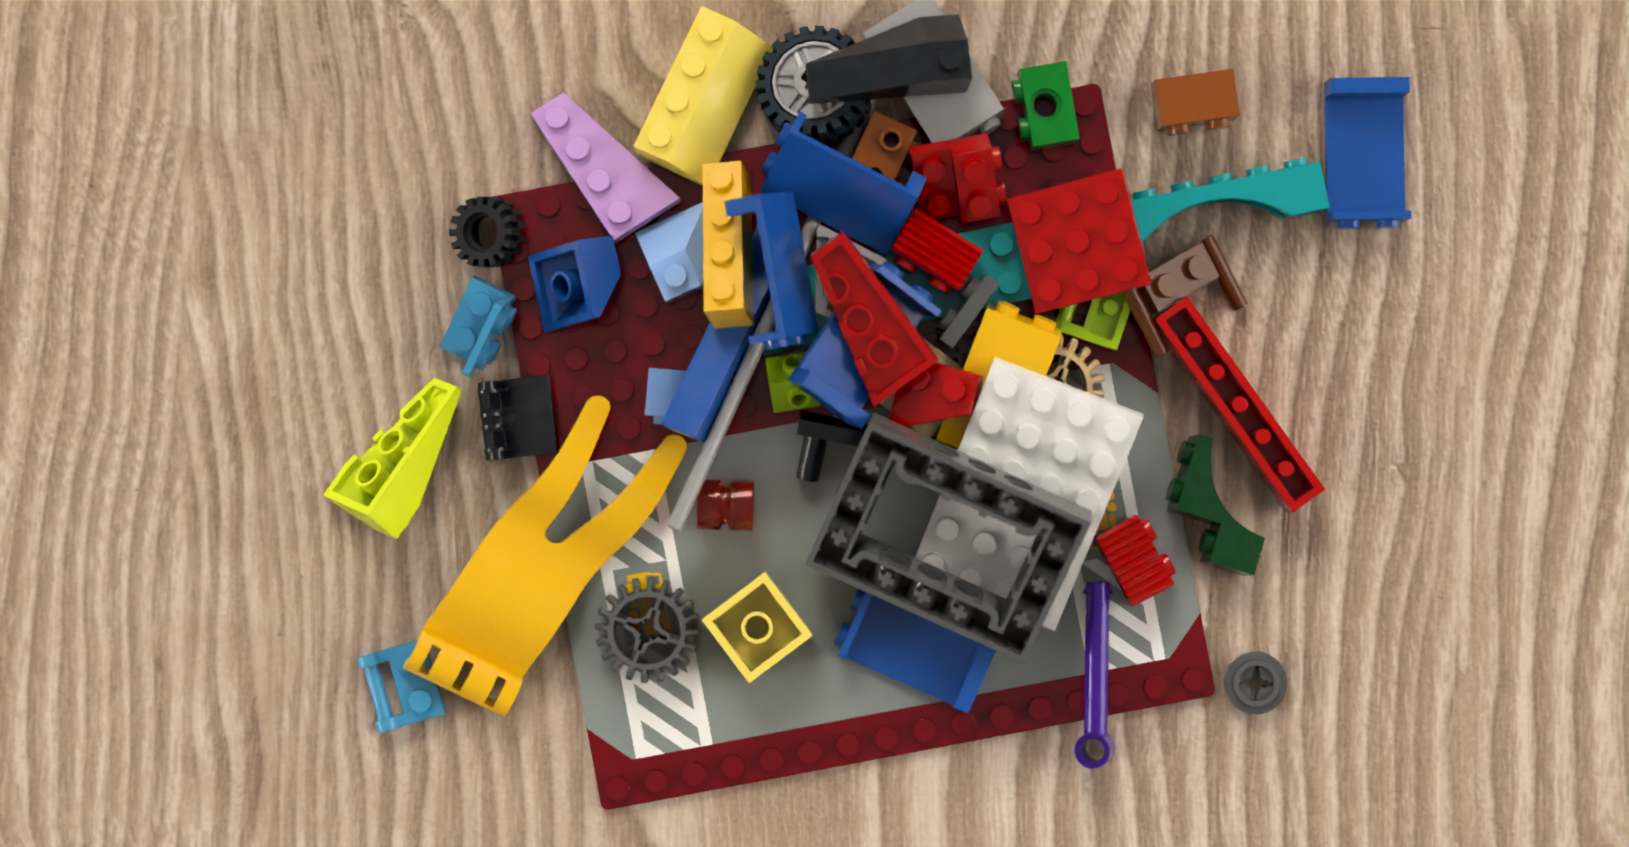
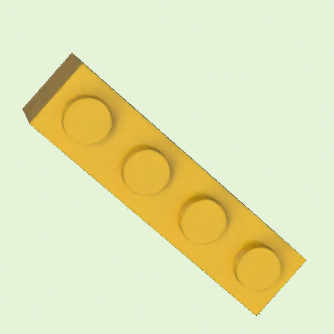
(727, 247)

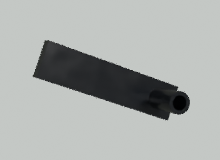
(816, 431)

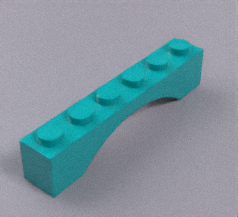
(1284, 193)

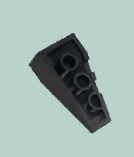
(905, 61)

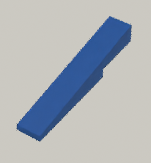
(715, 363)

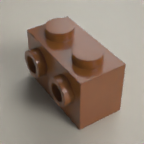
(1195, 101)
(885, 146)

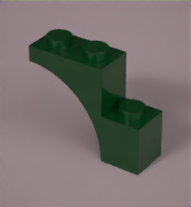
(1194, 496)

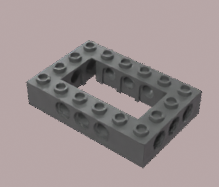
(925, 590)

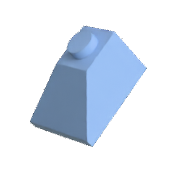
(676, 252)

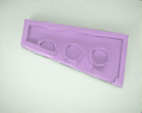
(608, 175)

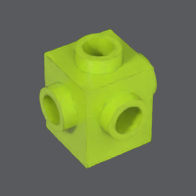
(784, 394)

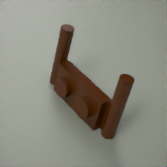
(1176, 280)

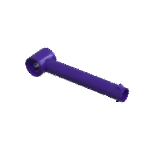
(1096, 675)

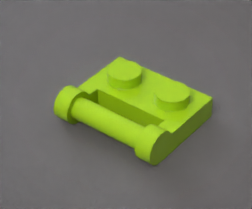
(1102, 323)

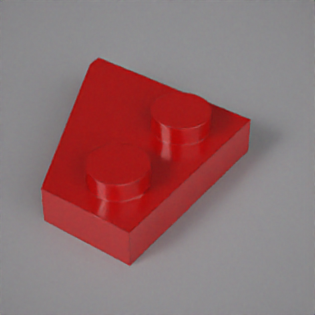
(936, 395)

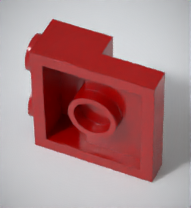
(959, 178)

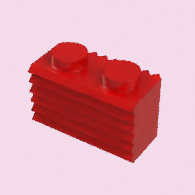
(936, 252)
(1135, 560)

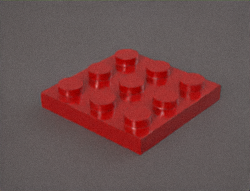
(1079, 241)

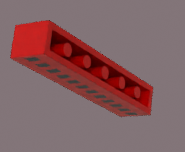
(1237, 405)

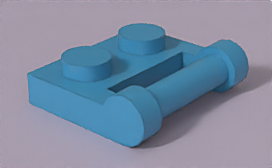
(417, 696)

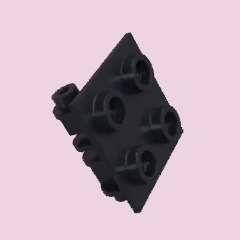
(517, 417)

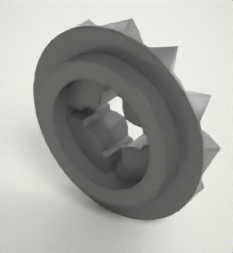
(1266, 697)

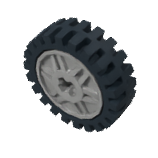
(784, 87)

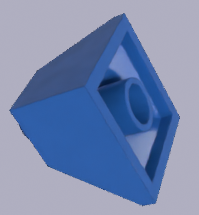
(574, 281)

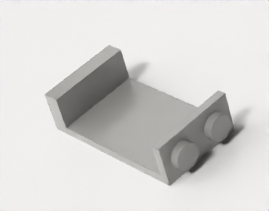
(949, 114)

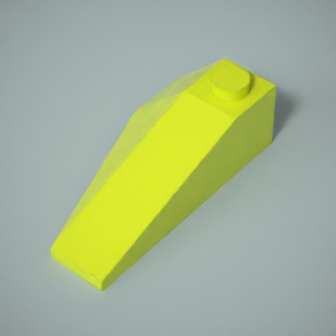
(391, 477)

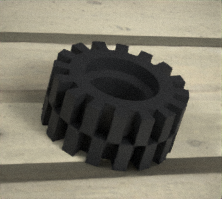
(467, 232)

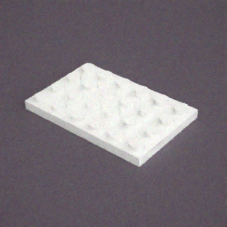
(1048, 438)

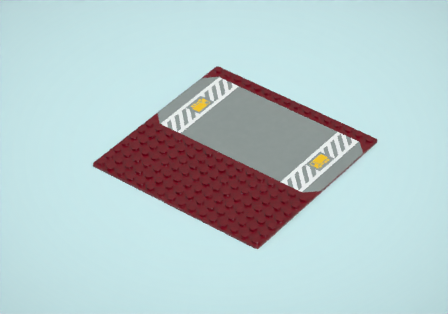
(813, 706)

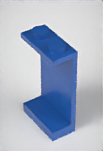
(1365, 151)
(839, 188)
(784, 266)
(828, 366)
(914, 651)

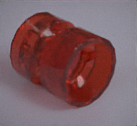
(726, 505)

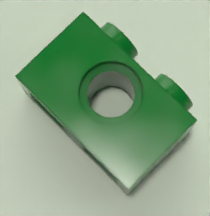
(1052, 83)

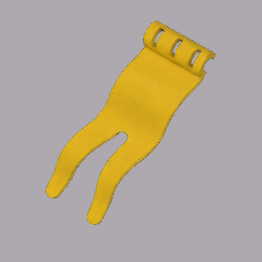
(523, 584)

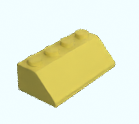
(702, 96)

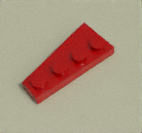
(877, 330)

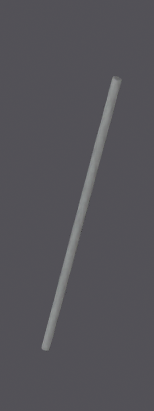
(745, 371)

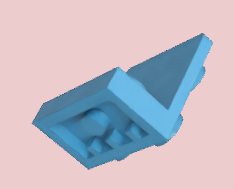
(478, 323)

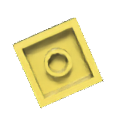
(757, 627)

